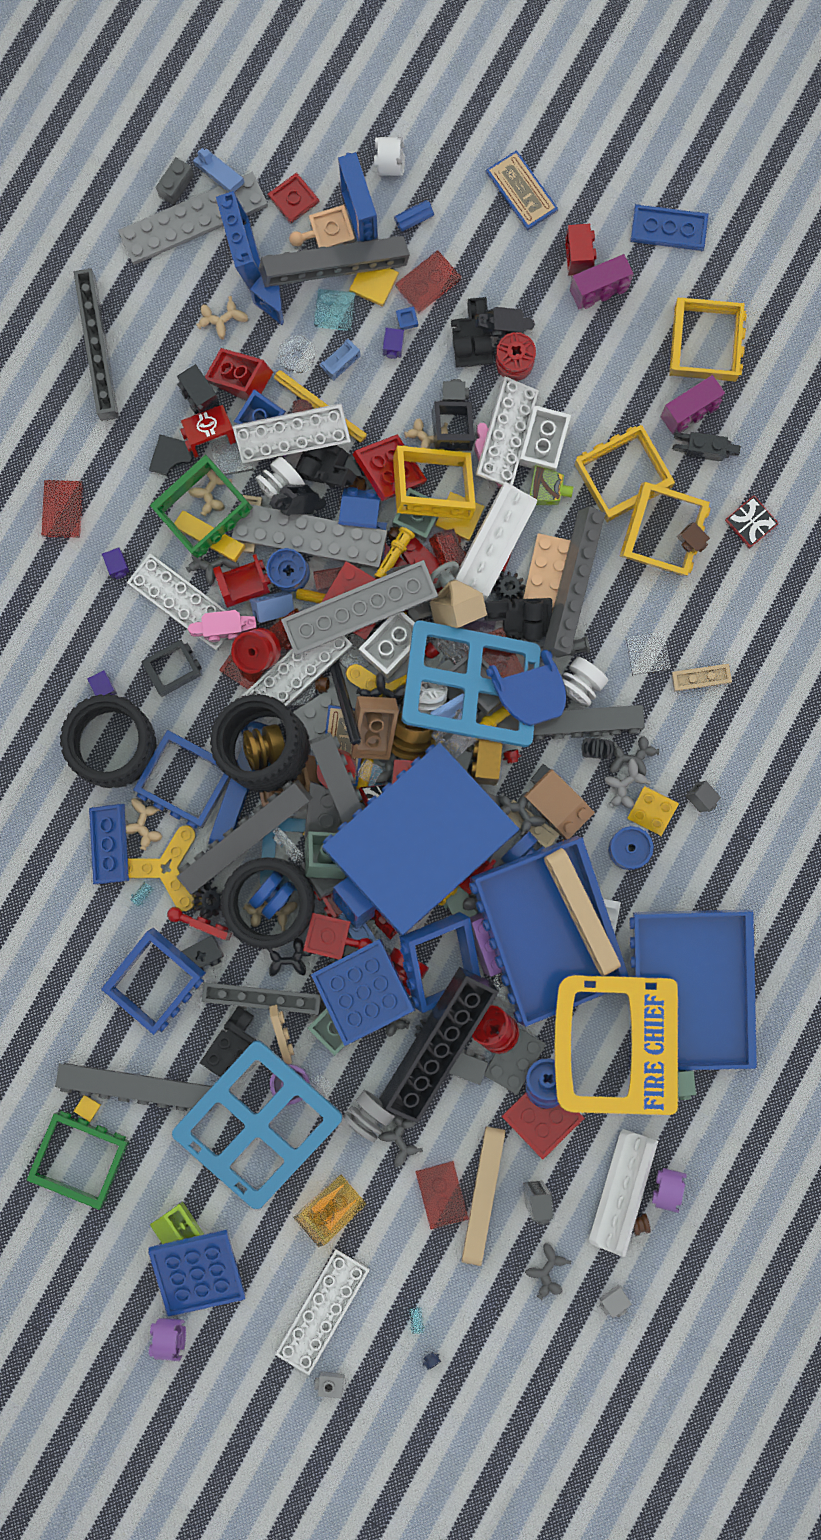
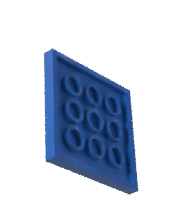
(363, 992)
(197, 1273)

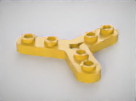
(366, 680)
(152, 868)

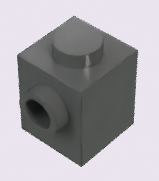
(455, 391)
(703, 796)

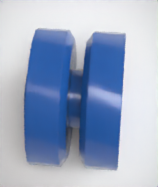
(619, 850)
(271, 894)
(541, 1084)

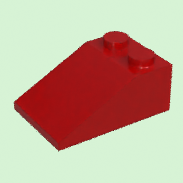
(238, 373)

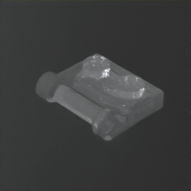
(457, 743)

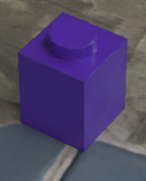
(393, 343)
(116, 563)
(101, 684)

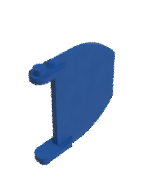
(533, 694)

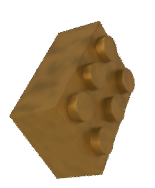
(488, 761)

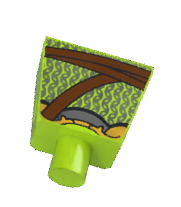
(548, 487)

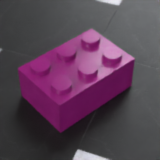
(601, 282)
(693, 405)

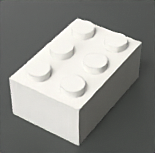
(544, 438)
(389, 644)

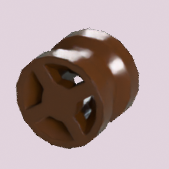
(641, 1225)

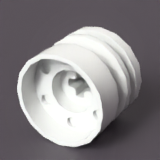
(283, 475)
(585, 678)
(431, 697)

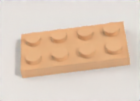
(546, 567)

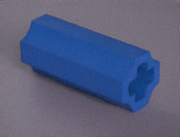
(414, 216)

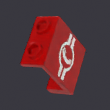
(206, 427)

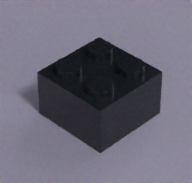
(197, 390)

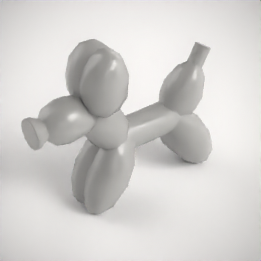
(621, 785)

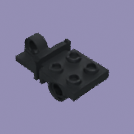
(469, 342)
(325, 466)
(523, 618)
(229, 1044)

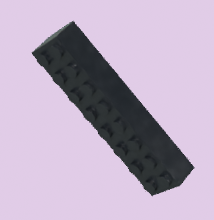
(438, 1045)

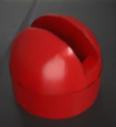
(431, 651)

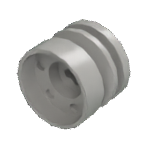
(366, 1118)

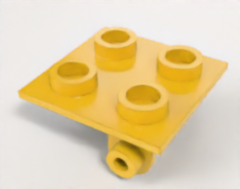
(653, 810)

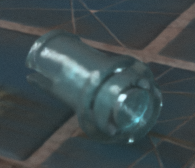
(141, 894)
(416, 1320)

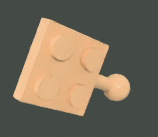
(329, 229)

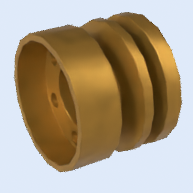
(410, 740)
(259, 748)

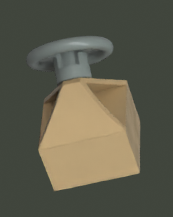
(456, 602)

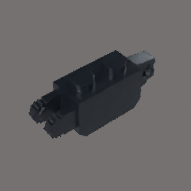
(503, 321)
(706, 446)
(297, 500)

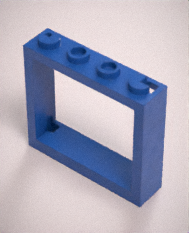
(357, 198)
(240, 237)
(160, 803)
(408, 942)
(173, 953)

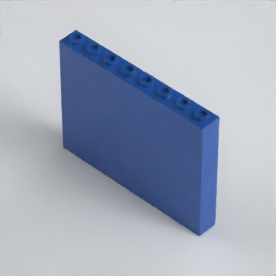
(419, 838)
(535, 932)
(715, 977)

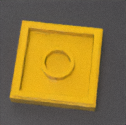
(374, 285)
(462, 527)

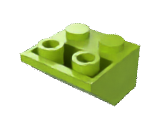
(176, 1225)

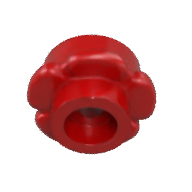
(511, 756)

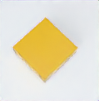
(87, 1108)

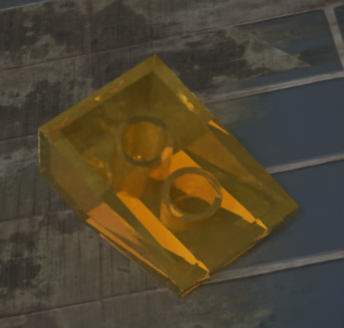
(329, 1211)

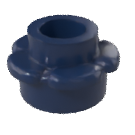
(431, 1360)

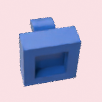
(407, 318)

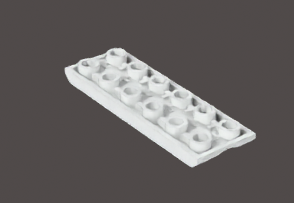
(507, 432)
(291, 433)
(496, 539)
(173, 594)
(296, 673)
(623, 1192)
(322, 1312)

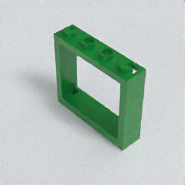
(181, 486)
(64, 1189)

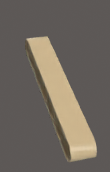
(582, 912)
(483, 1196)

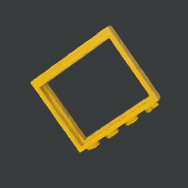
(708, 306)
(616, 442)
(432, 506)
(635, 521)

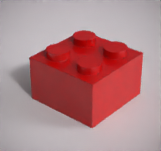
(580, 248)

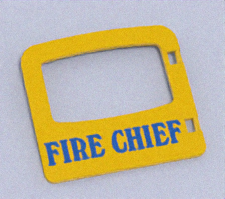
(653, 1046)

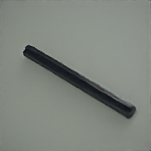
(345, 703)

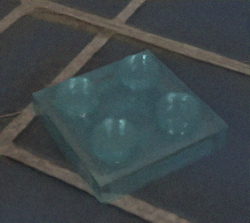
(334, 309)

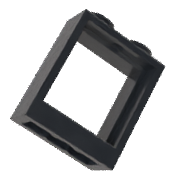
(453, 442)
(164, 690)

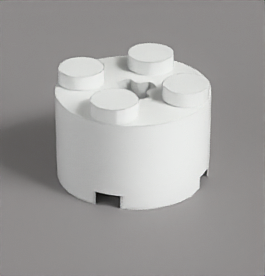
(390, 156)

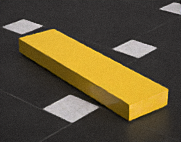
(198, 530)

